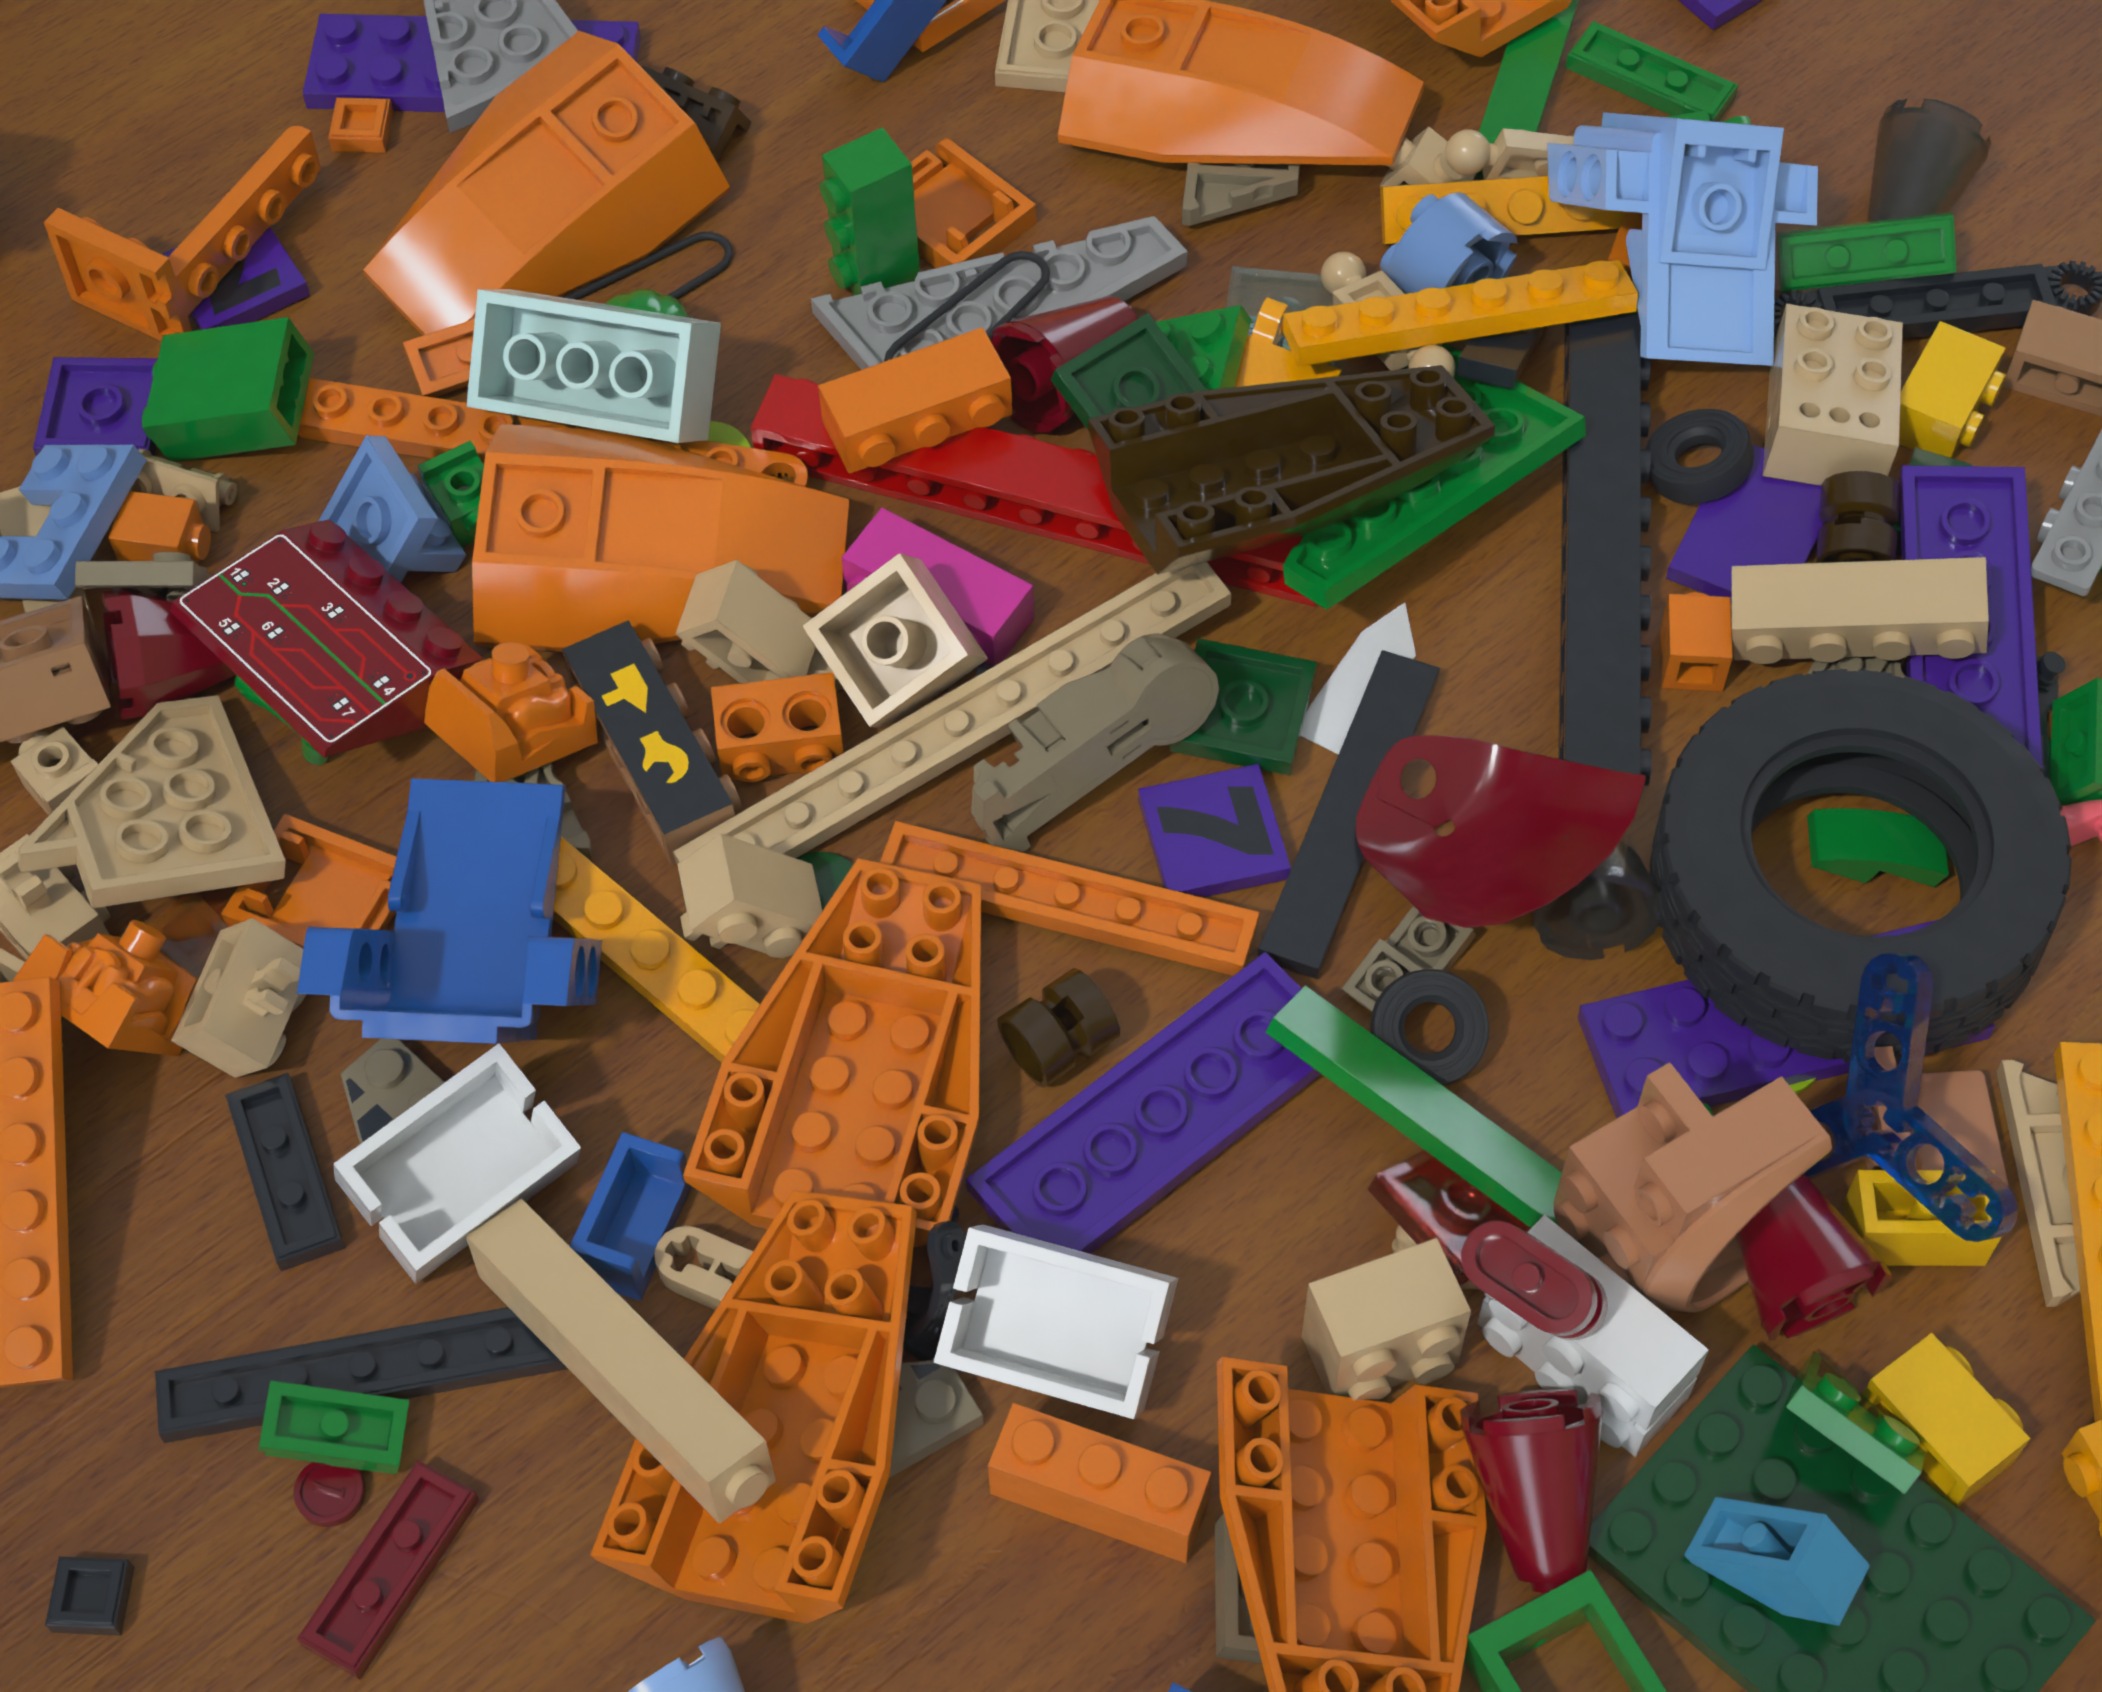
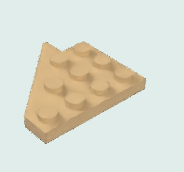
(163, 813)

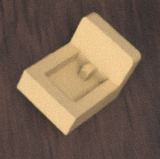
(1422, 162)

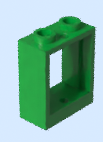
(1545, 1620)

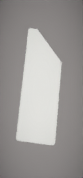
(1337, 702)

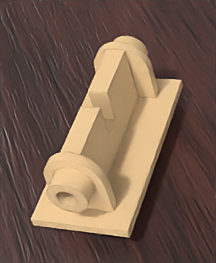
(170, 479)

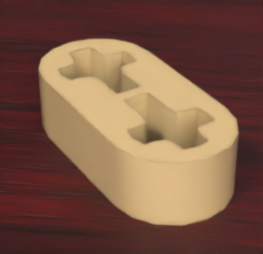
(713, 1252)

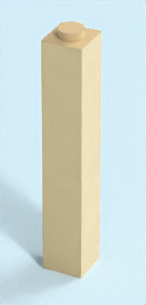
(622, 1361)

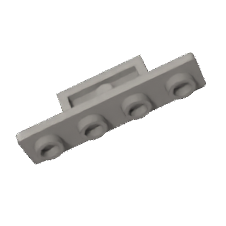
(2074, 533)

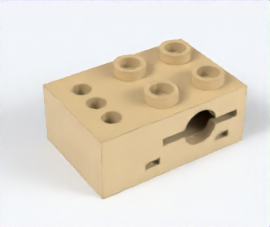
(1832, 395)

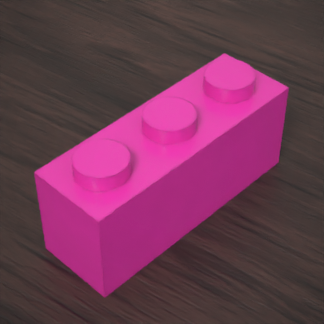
(988, 599)

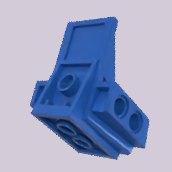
(469, 924)

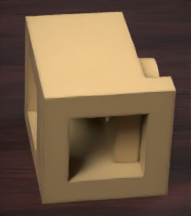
(52, 767)

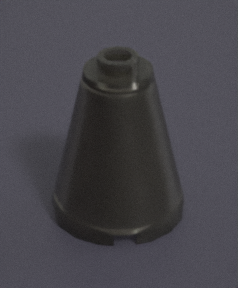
(1924, 159)
(1604, 910)

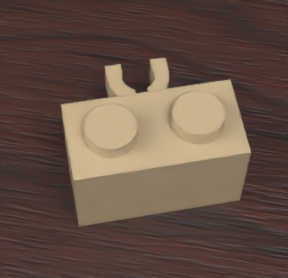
(745, 626)
(748, 897)
(44, 904)
(243, 1000)

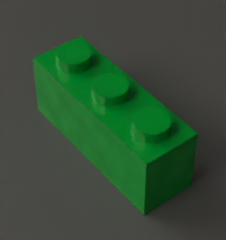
(870, 213)

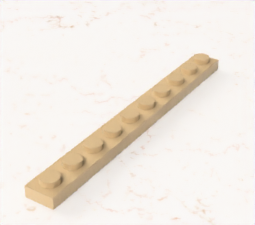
(968, 716)

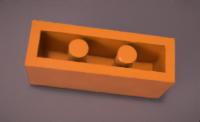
(916, 400)
(1099, 1482)

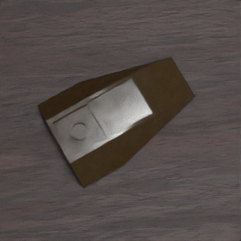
(1278, 458)

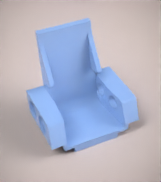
(1706, 225)

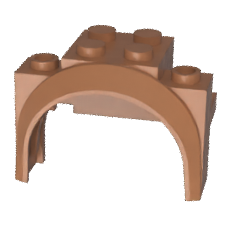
(1675, 1186)

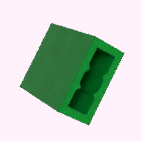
(228, 390)

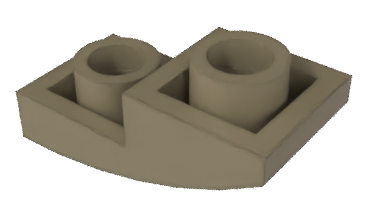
(1412, 946)

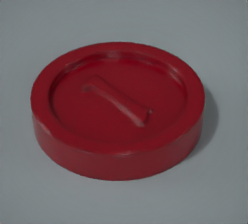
(328, 1494)

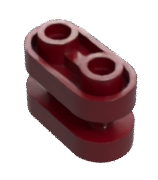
(1534, 1280)

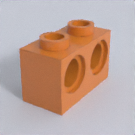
(776, 714)

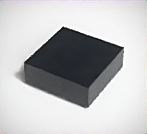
(89, 1596)

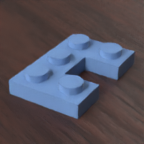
(85, 494)

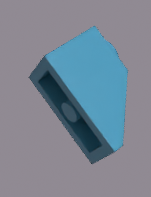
(1780, 1558)

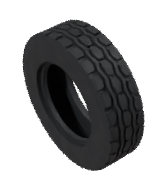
(1881, 742)

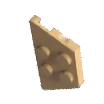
(2040, 1160)

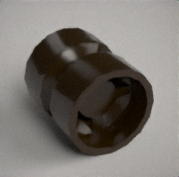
(1858, 518)
(1065, 1023)

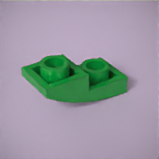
(1868, 841)

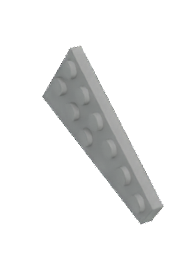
(487, 47)
(1108, 263)

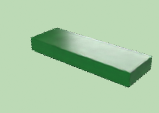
(1649, 74)
(1866, 252)

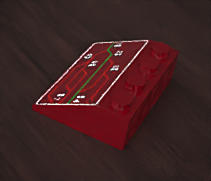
(325, 637)

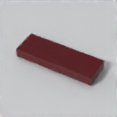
(388, 1569)

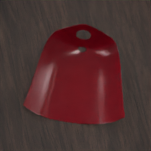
(1507, 832)

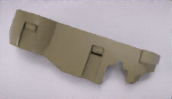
(1090, 731)

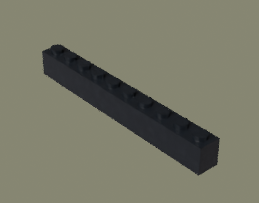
(1603, 549)

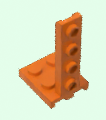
(160, 291)

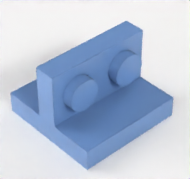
(391, 514)

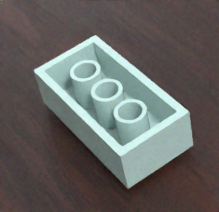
(593, 365)

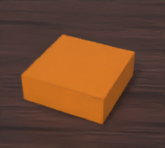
(361, 125)

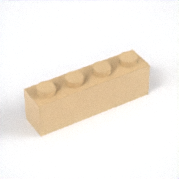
(1860, 610)

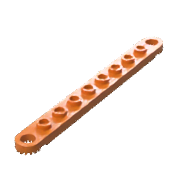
(435, 425)

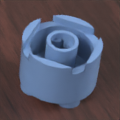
(1449, 246)

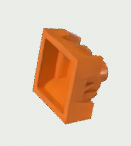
(510, 713)
(117, 987)

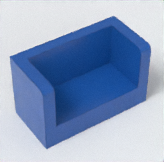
(881, 36)
(631, 1213)

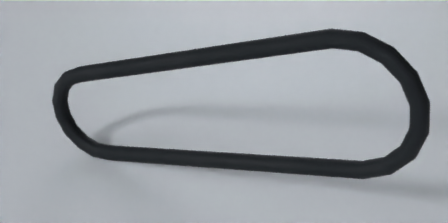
(728, 255)
(1009, 316)

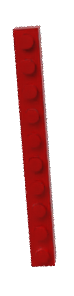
(996, 481)

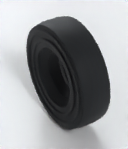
(1707, 481)
(1458, 998)

